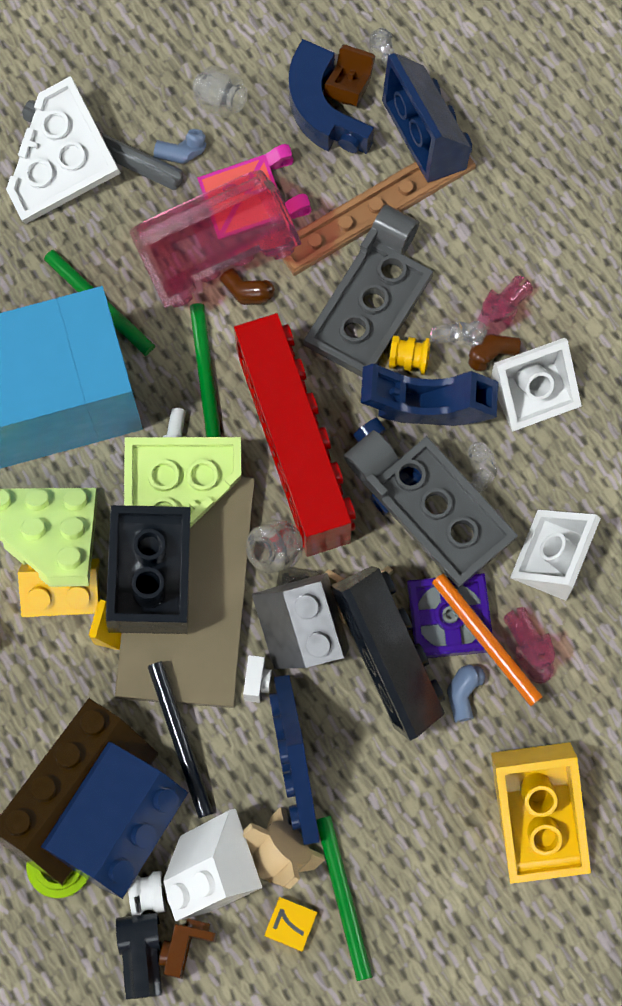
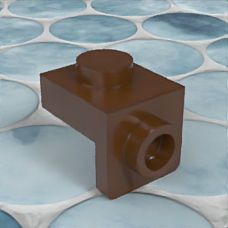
(350, 75)
(175, 952)

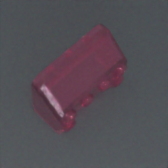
(214, 233)

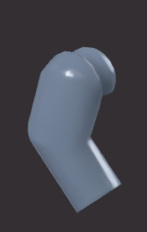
(184, 151)
(460, 688)

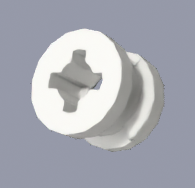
(150, 894)

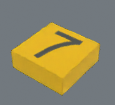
(290, 924)

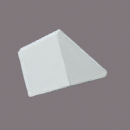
(537, 384)
(555, 551)

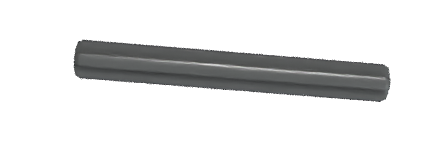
(131, 157)

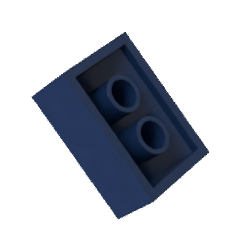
(424, 119)
(115, 820)

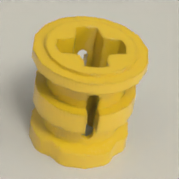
(409, 354)

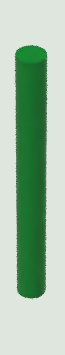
(80, 284)
(205, 370)
(344, 899)

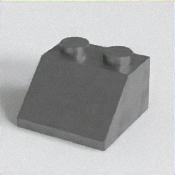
(301, 623)

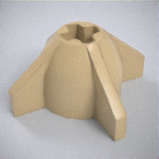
(280, 851)

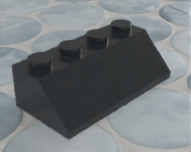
(389, 652)

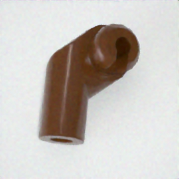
(247, 291)
(490, 348)

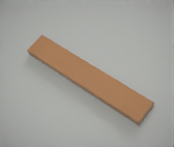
(358, 214)

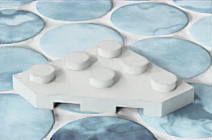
(59, 154)

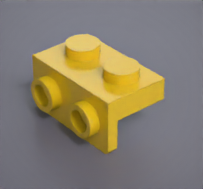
(41, 600)

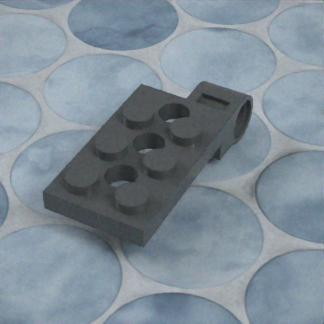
(381, 247)
(379, 470)

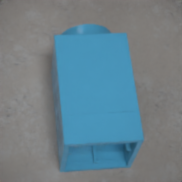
(62, 378)

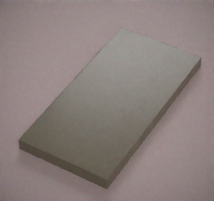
(206, 659)

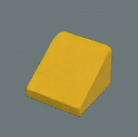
(99, 631)

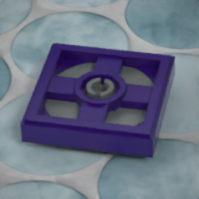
(436, 623)

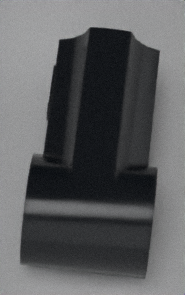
(140, 950)

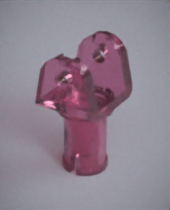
(500, 309)
(533, 650)

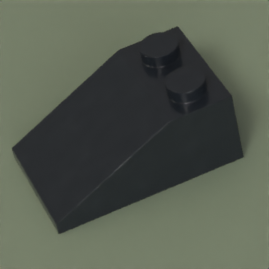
(148, 570)

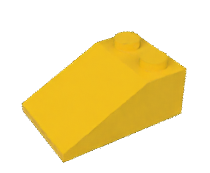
(541, 812)

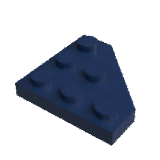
(293, 759)

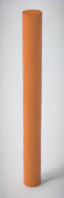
(487, 640)

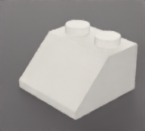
(210, 868)

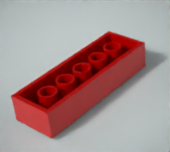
(293, 434)

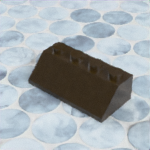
(57, 778)

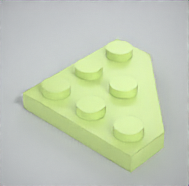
(180, 471)
(51, 531)

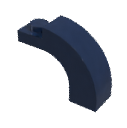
(313, 114)
(444, 401)

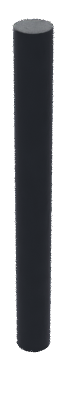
(180, 739)

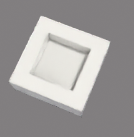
(257, 679)

